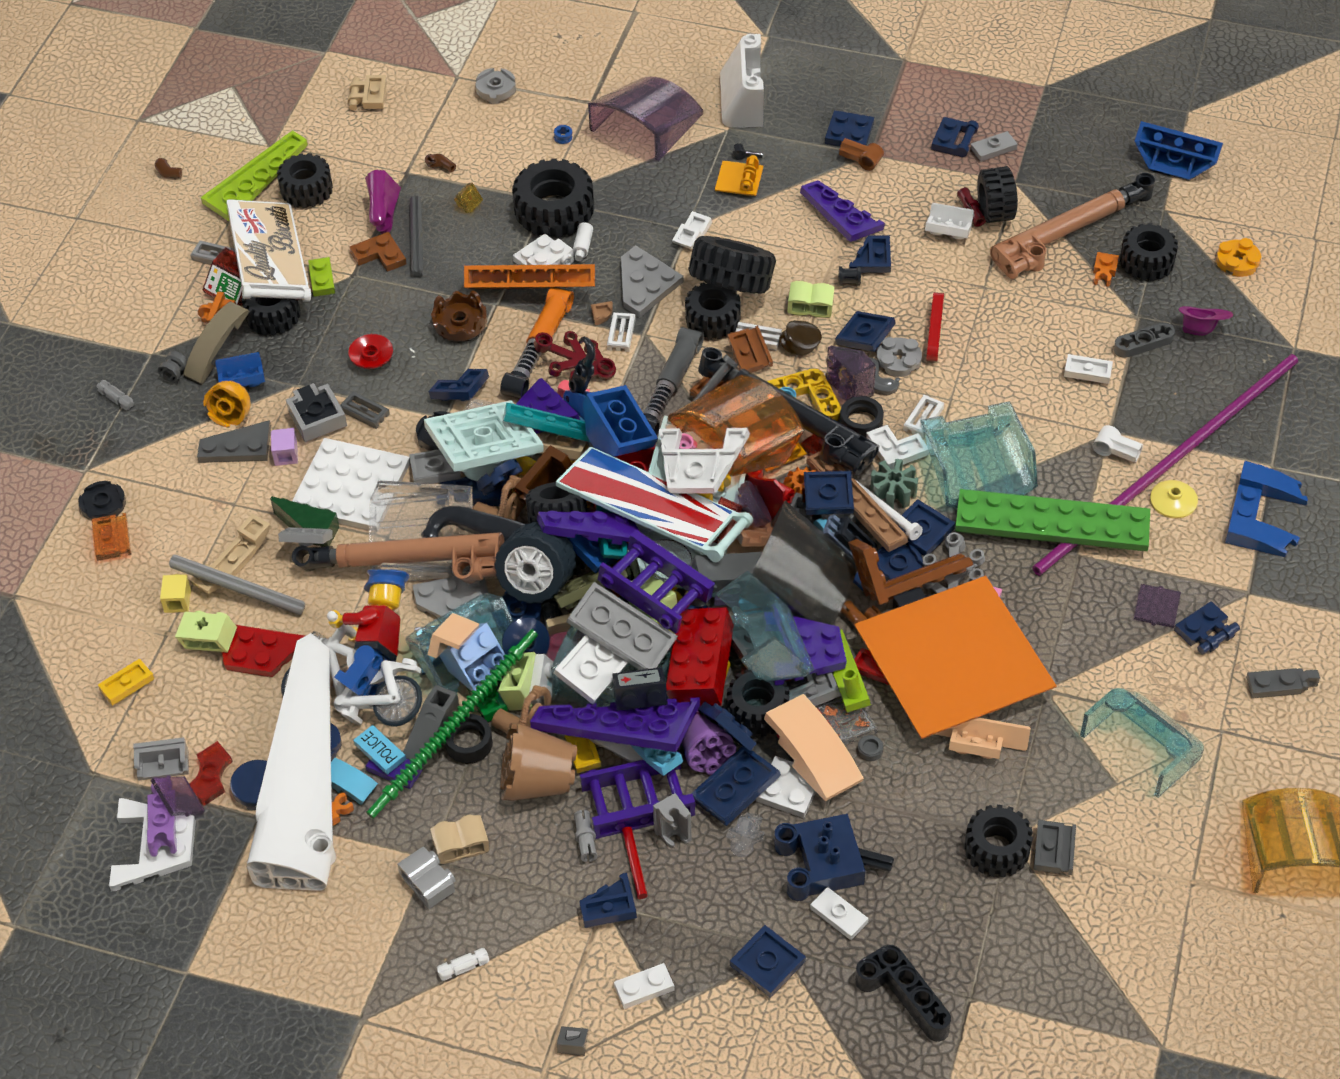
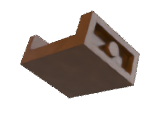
(546, 470)

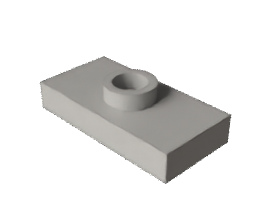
(994, 146)
(305, 536)

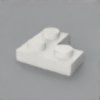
(891, 449)

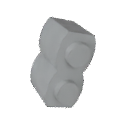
(427, 877)

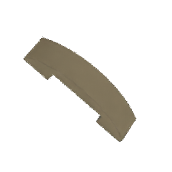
(211, 340)

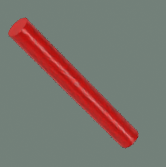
(634, 862)

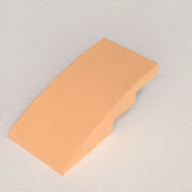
(814, 747)

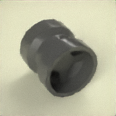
(173, 366)

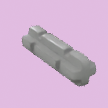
(115, 395)

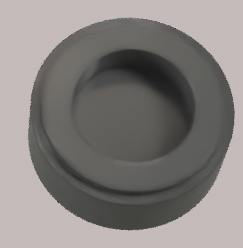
(870, 748)

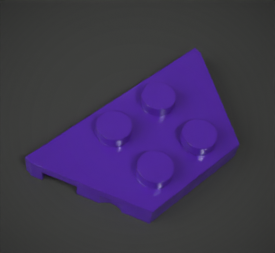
(546, 399)

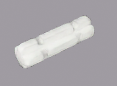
(462, 964)

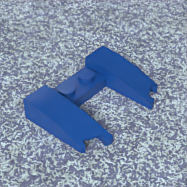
(1243, 526)

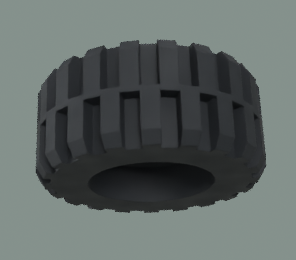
(550, 179)
(732, 264)

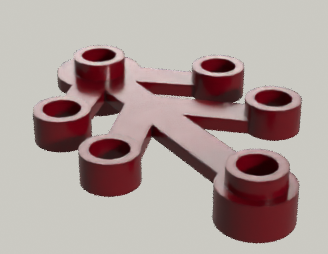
(603, 367)

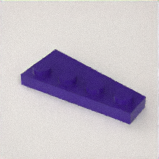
(841, 212)
(587, 524)

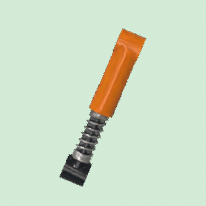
(557, 304)

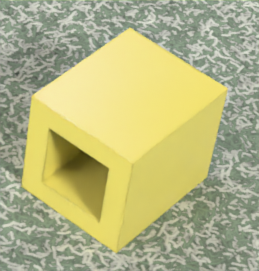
(175, 593)

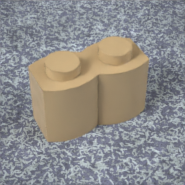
(459, 839)

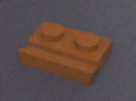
(750, 349)

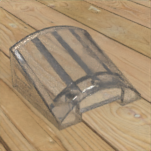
(403, 512)

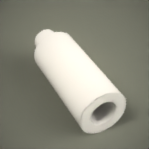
(582, 241)

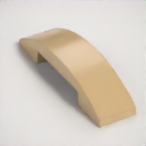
(239, 552)

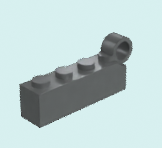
(725, 570)

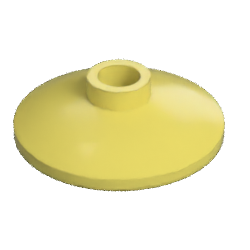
(1173, 499)

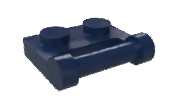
(948, 135)

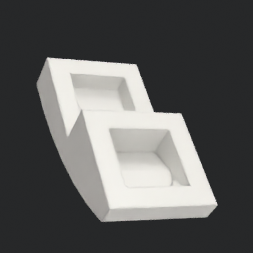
(693, 228)

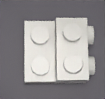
(545, 252)

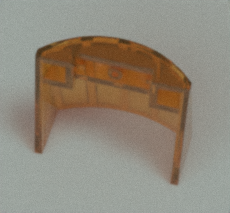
(744, 404)

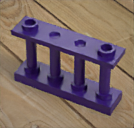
(668, 564)
(636, 817)

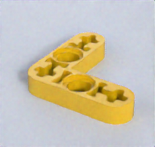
(813, 388)

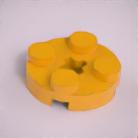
(1243, 248)

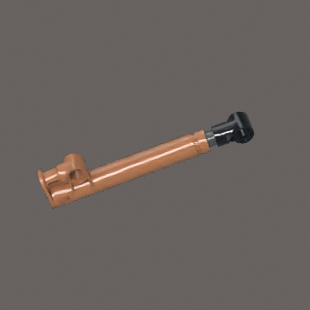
(1028, 249)
(464, 550)

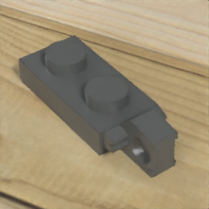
(1281, 682)

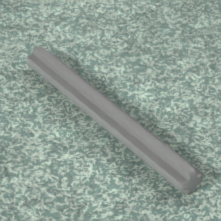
(237, 584)

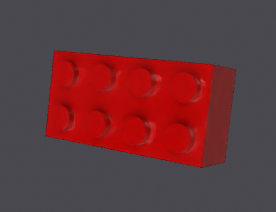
(700, 656)

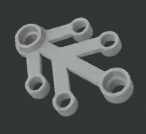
(953, 549)

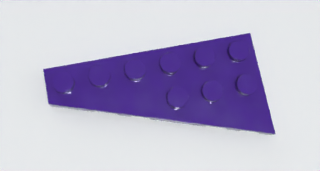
(645, 727)

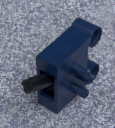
(828, 856)

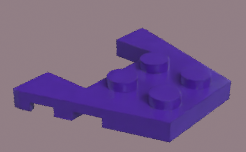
(823, 646)

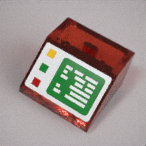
(224, 277)

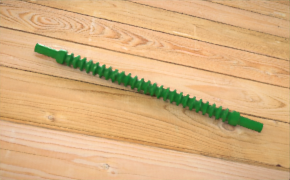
(391, 791)

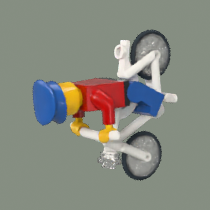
(372, 663)

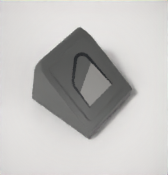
(572, 1040)

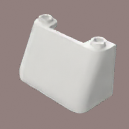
(742, 85)

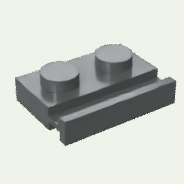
(1054, 847)

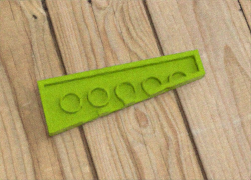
(255, 175)

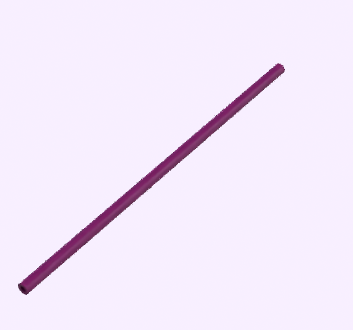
(1180, 452)

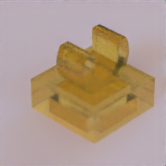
(468, 198)

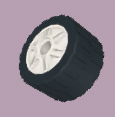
(534, 564)

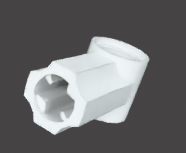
(1111, 442)

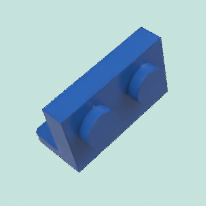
(242, 369)

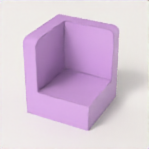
(284, 446)

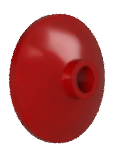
(370, 351)

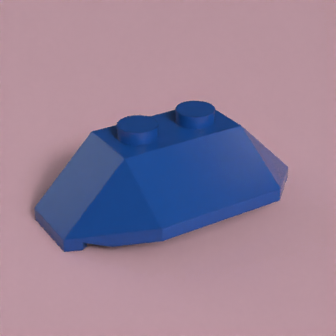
(1176, 151)

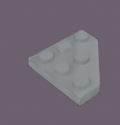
(646, 281)
(446, 594)

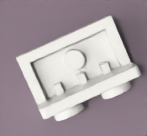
(949, 221)

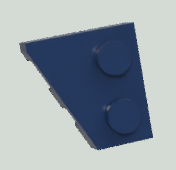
(874, 255)

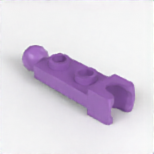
(160, 825)

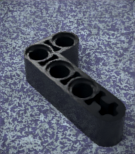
(907, 994)

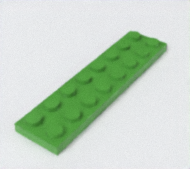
(1053, 520)

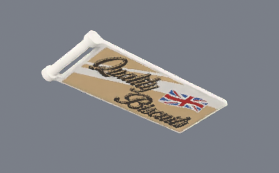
(267, 250)

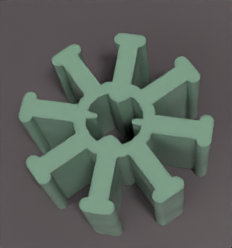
(894, 483)

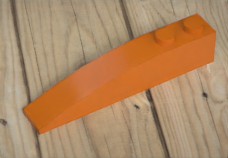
(528, 276)

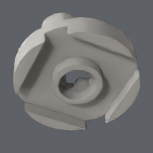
(503, 86)
(909, 351)

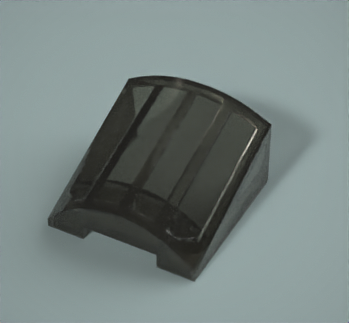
(805, 567)

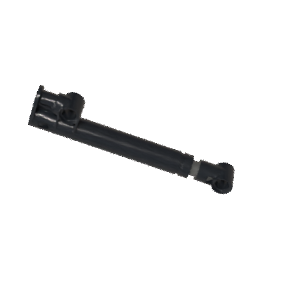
(840, 443)

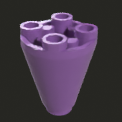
(706, 745)

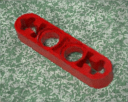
(935, 327)

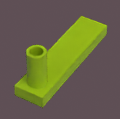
(850, 682)

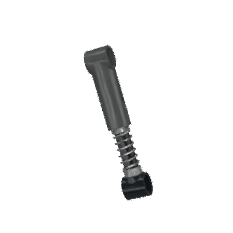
(687, 345)

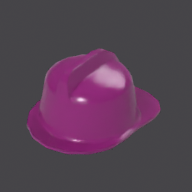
(1202, 321)

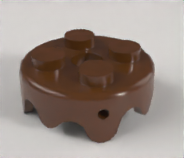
(457, 306)

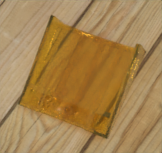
(1291, 830)

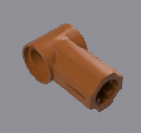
(865, 155)

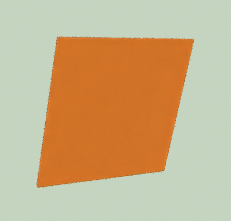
(954, 656)

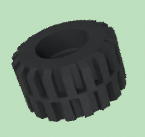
(305, 180)
(997, 194)
(1148, 252)
(712, 310)
(271, 314)
(552, 498)
(750, 687)
(1002, 823)

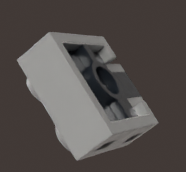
(315, 411)

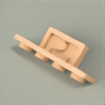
(986, 737)

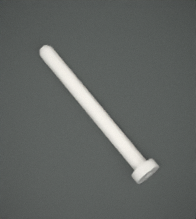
(913, 530)

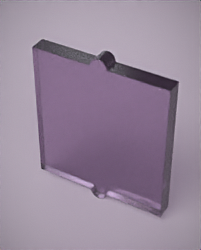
(1157, 605)
(177, 795)

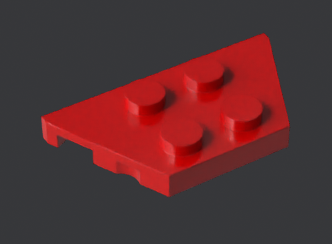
(259, 651)

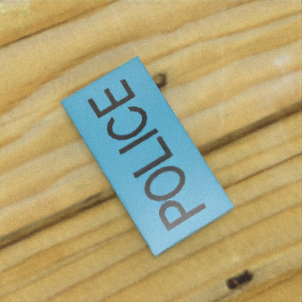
(379, 749)

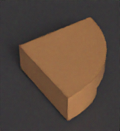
(601, 312)

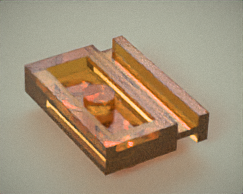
(111, 536)

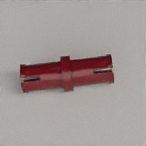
(966, 199)

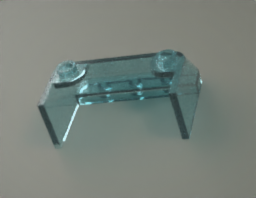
(772, 629)
(1177, 740)

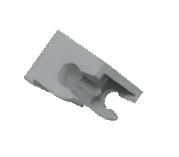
(161, 758)
(672, 819)

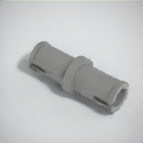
(585, 836)

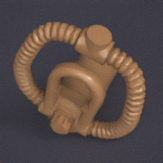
(505, 506)
(502, 718)

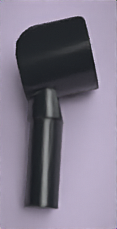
(740, 153)

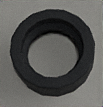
(862, 404)
(474, 753)

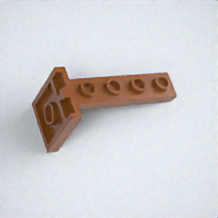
(879, 589)

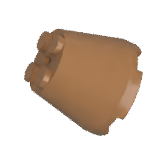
(535, 764)

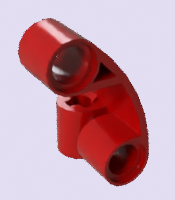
(771, 491)

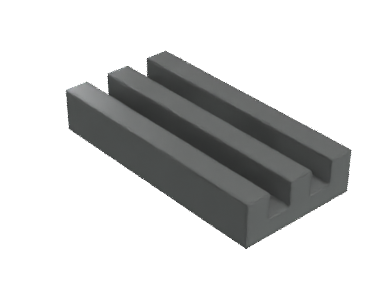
(361, 412)

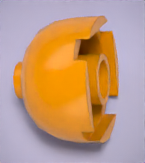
(227, 403)

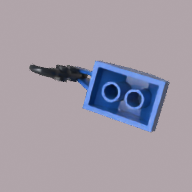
(611, 415)

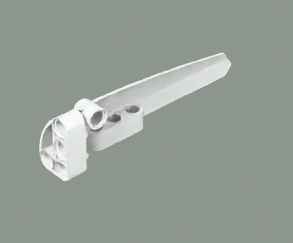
(296, 784)

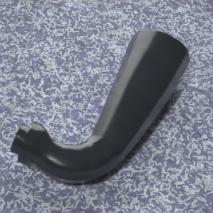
(470, 521)

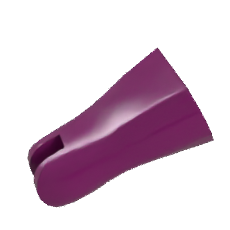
(383, 198)

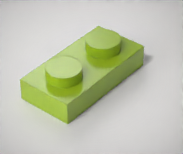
(321, 276)

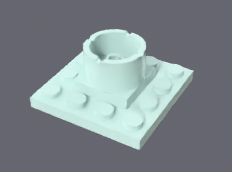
(481, 440)

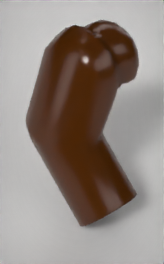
(440, 161)
(165, 170)

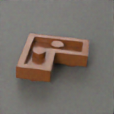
(379, 247)

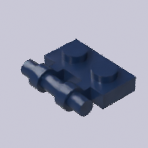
(1203, 622)

